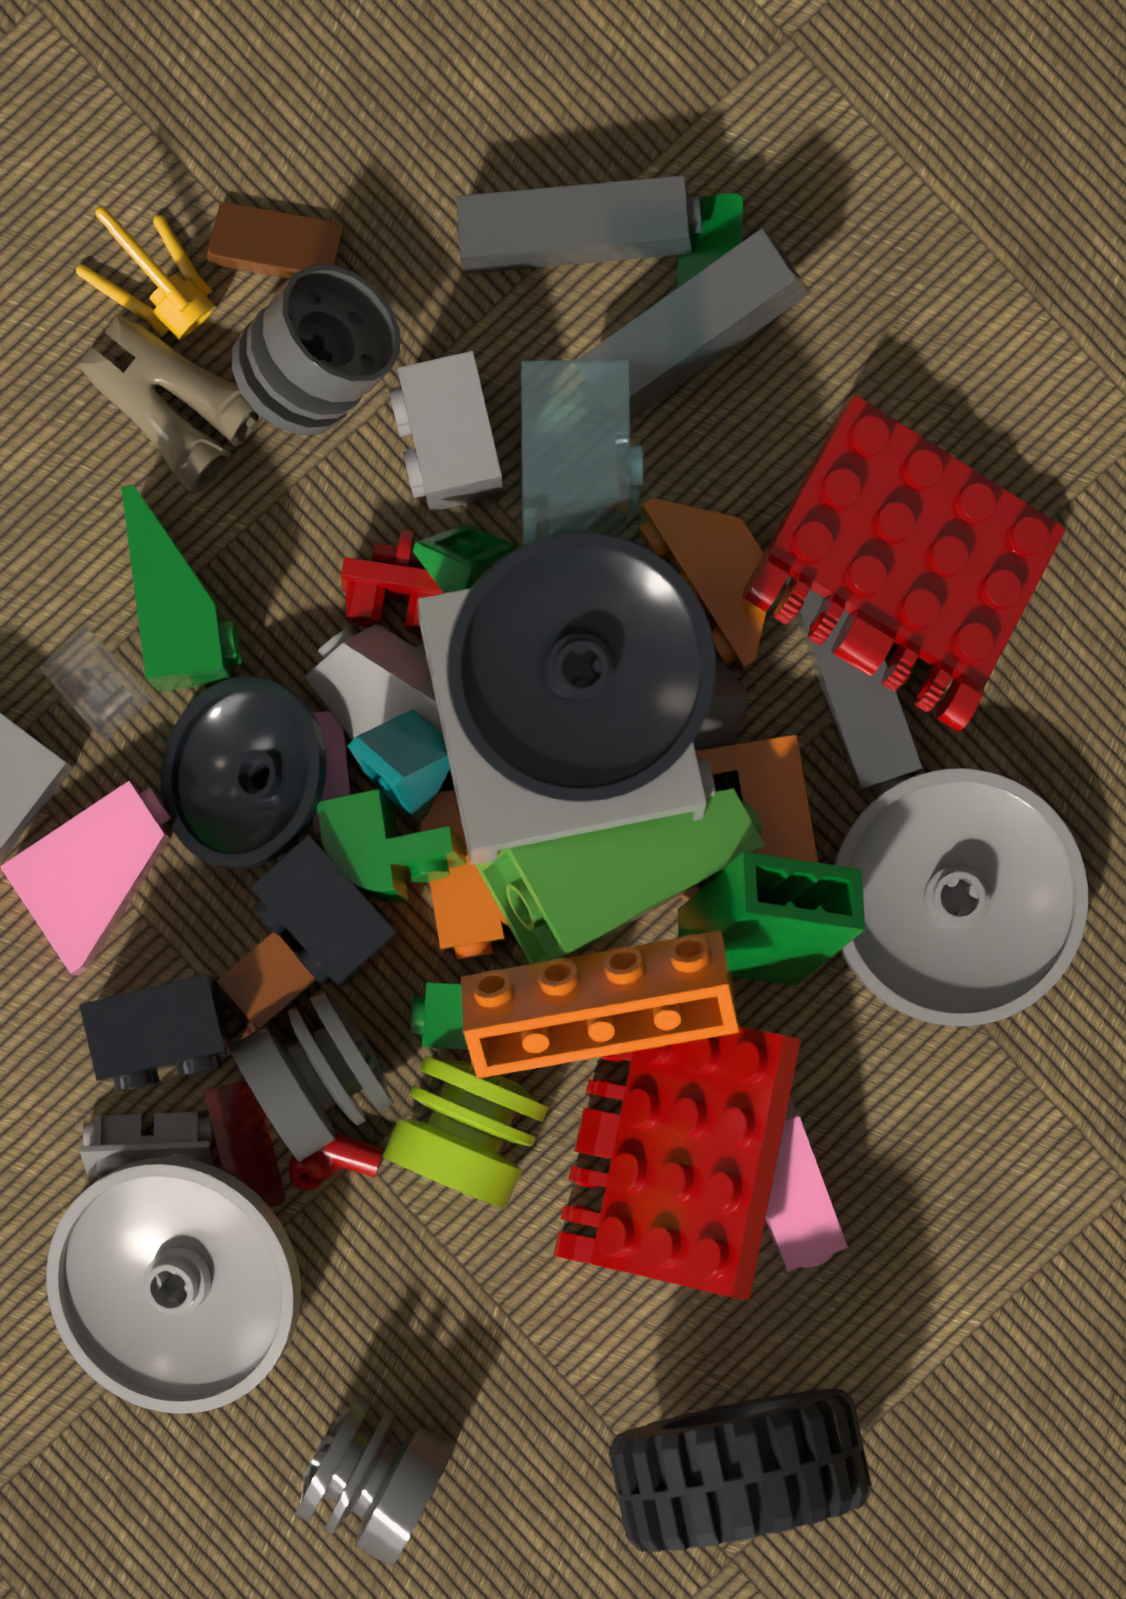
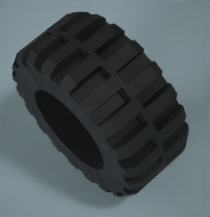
(740, 1470)

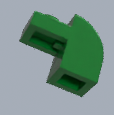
(365, 845)

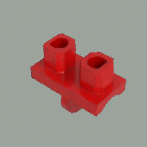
(372, 582)

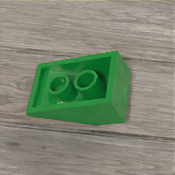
(179, 624)

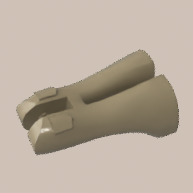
(188, 451)

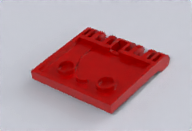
(913, 556)
(686, 1161)

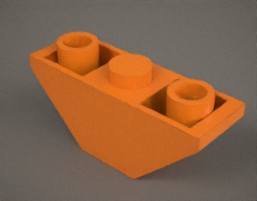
(716, 561)

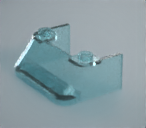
(577, 448)

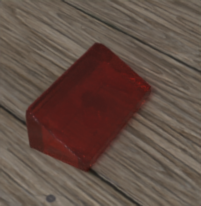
(245, 1140)

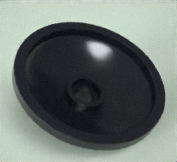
(220, 765)

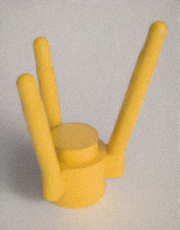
(178, 303)

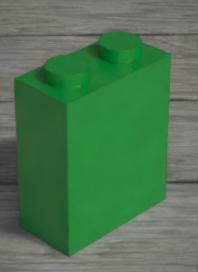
(778, 915)

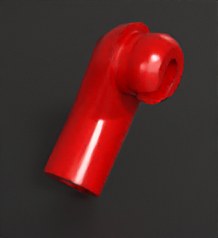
(339, 1154)

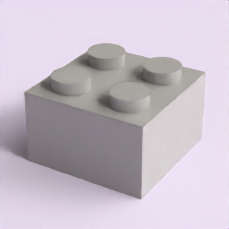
(450, 431)

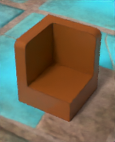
(267, 980)

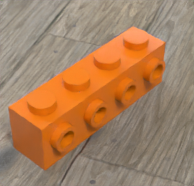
(598, 1004)

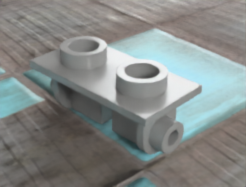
(119, 1140)

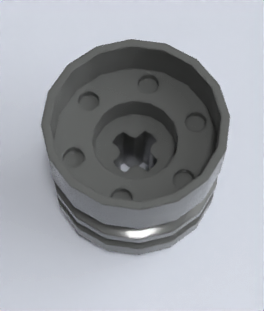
(315, 349)
(312, 1075)
(374, 1479)

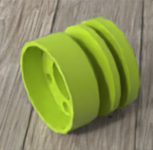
(465, 1132)

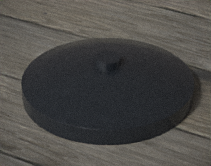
(580, 666)

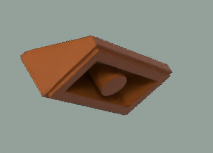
(271, 241)

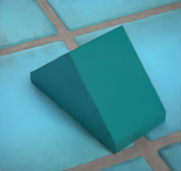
(404, 761)

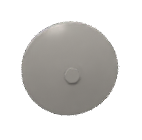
(964, 897)
(173, 1285)

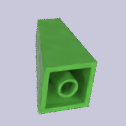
(593, 883)

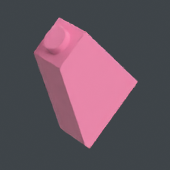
(89, 871)
(799, 1204)

